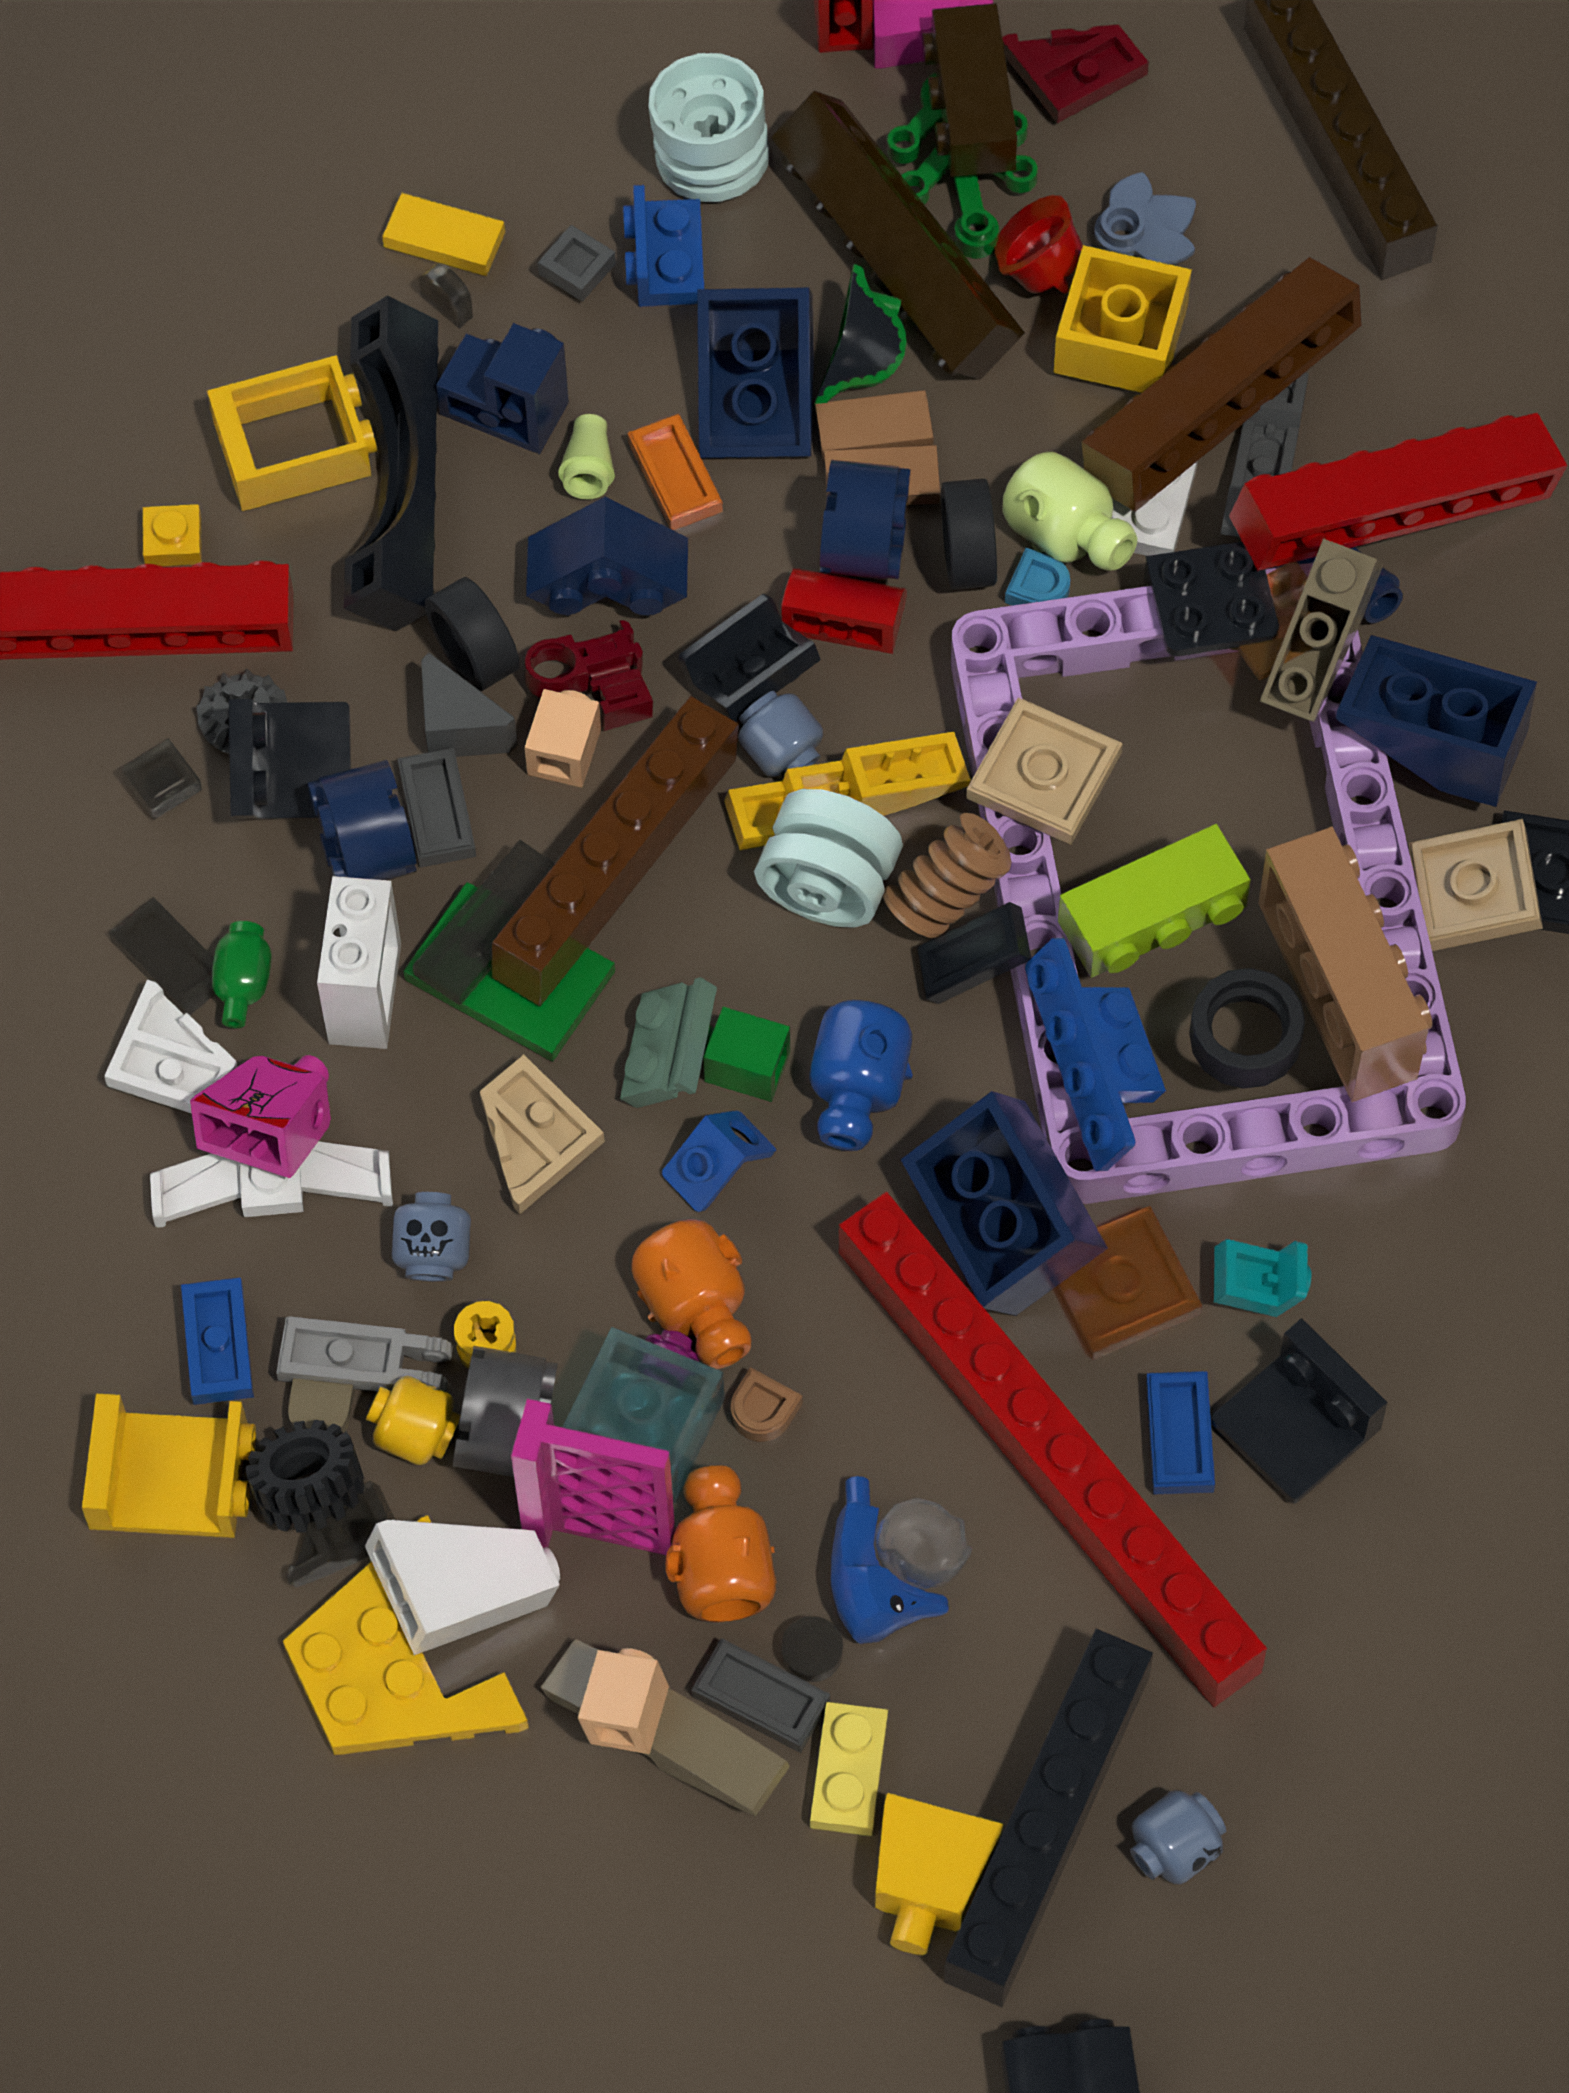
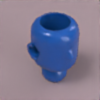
(858, 1069)

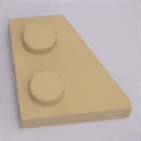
(535, 1131)

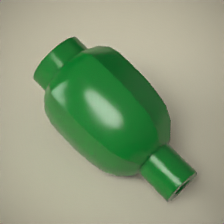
(241, 970)

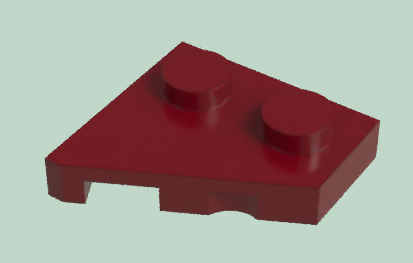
(1076, 66)

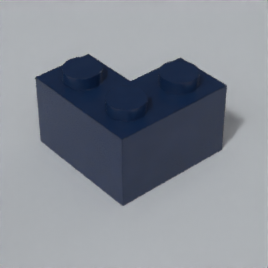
(507, 387)
(610, 555)

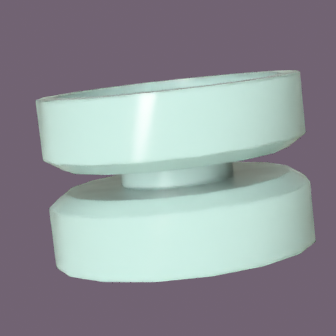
(828, 858)

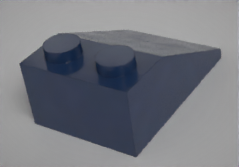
(755, 372)
(1440, 716)

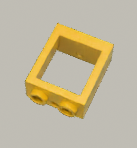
(279, 394)

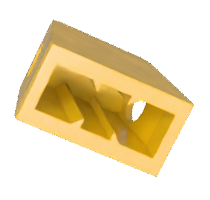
(930, 1868)

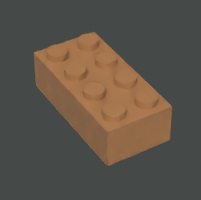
(1344, 963)

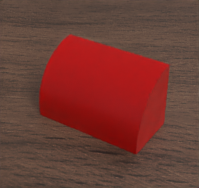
(843, 610)

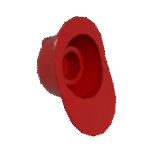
(1040, 246)

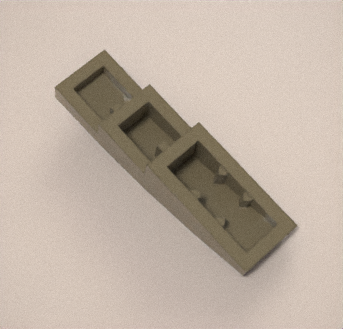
(687, 1741)

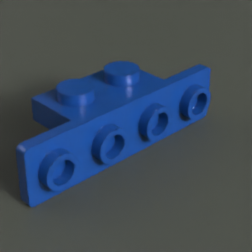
(1097, 1050)

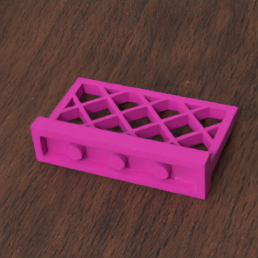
(590, 1485)

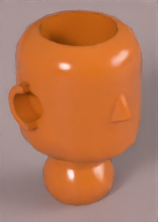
(694, 1288)
(720, 1551)

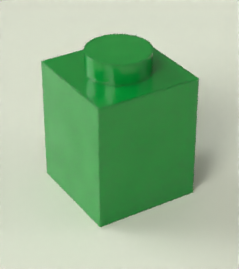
(746, 1053)

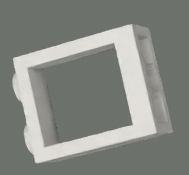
(360, 966)

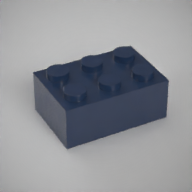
(1003, 1203)

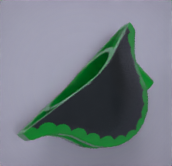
(868, 341)

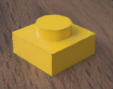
(172, 535)

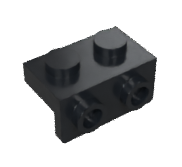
(746, 658)

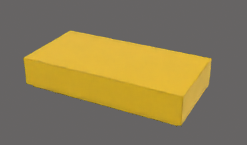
(443, 234)

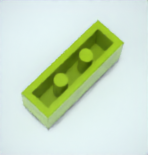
(1154, 901)

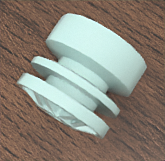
(709, 127)

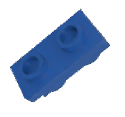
(667, 250)

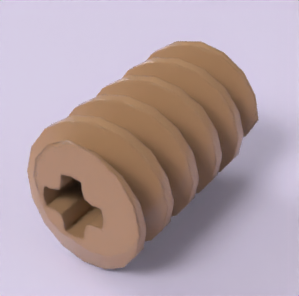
(950, 877)

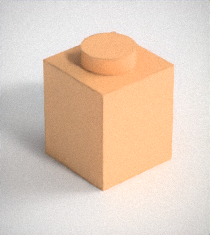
(563, 737)
(623, 1700)

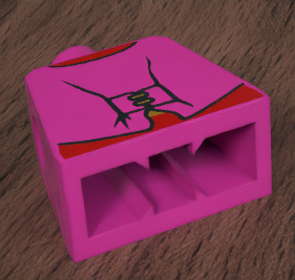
(264, 1113)

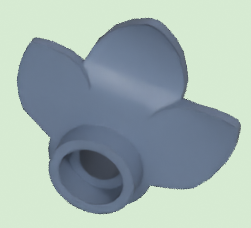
(1151, 220)

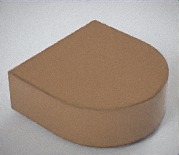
(763, 1407)

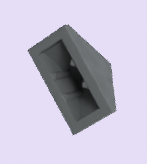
(462, 715)

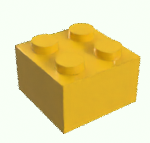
(1121, 319)

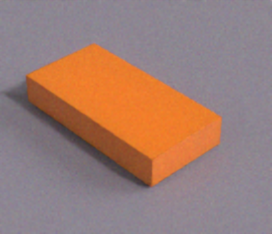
(675, 472)

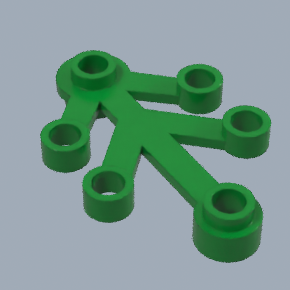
(971, 243)

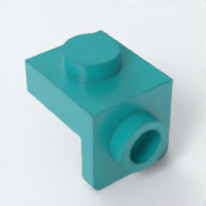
(1261, 1277)

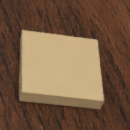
(1044, 770)
(1476, 884)

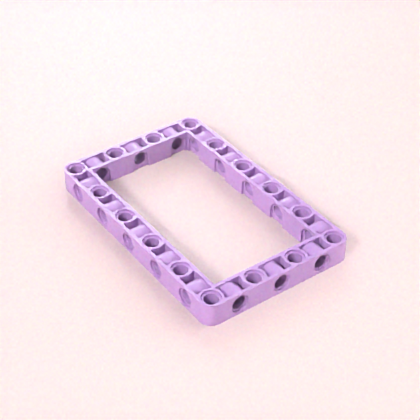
(1247, 1136)

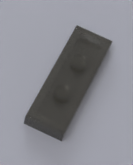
(463, 949)

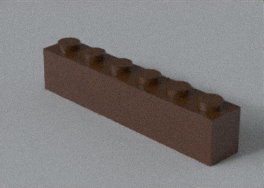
(1222, 383)
(614, 851)

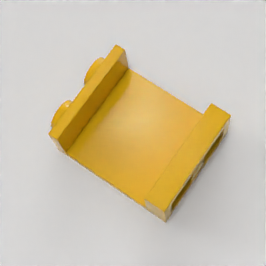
(166, 1471)

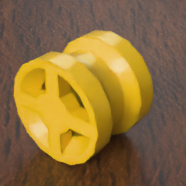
(485, 1316)

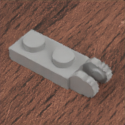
(356, 1354)

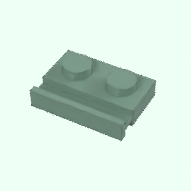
(668, 1043)

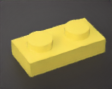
(849, 1769)

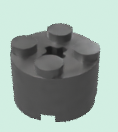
(495, 1404)

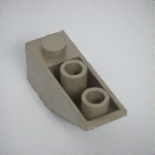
(1345, 583)

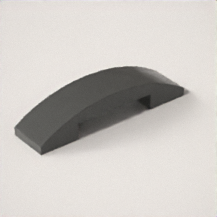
(1267, 443)

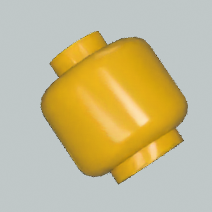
(413, 1420)

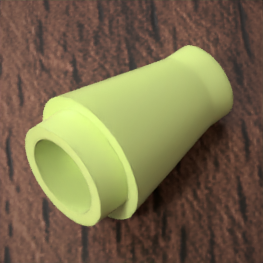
(587, 460)

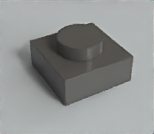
(576, 263)

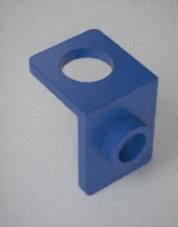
(714, 1156)

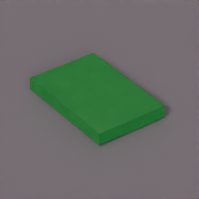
(511, 1014)

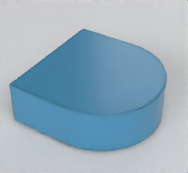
(1038, 579)

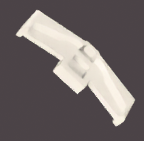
(217, 1180)

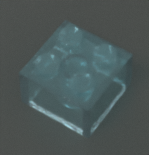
(650, 1400)

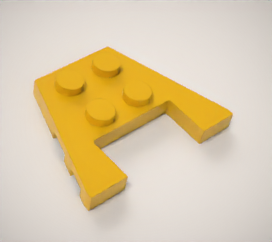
(374, 1688)

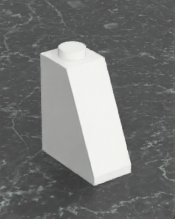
(459, 1577)

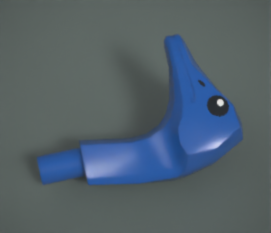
(865, 1594)

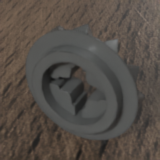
(214, 709)

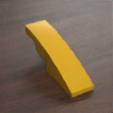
(879, 775)

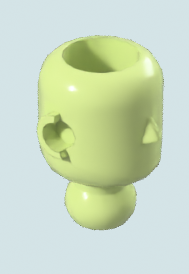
(1066, 513)

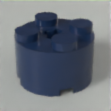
(864, 520)
(363, 823)

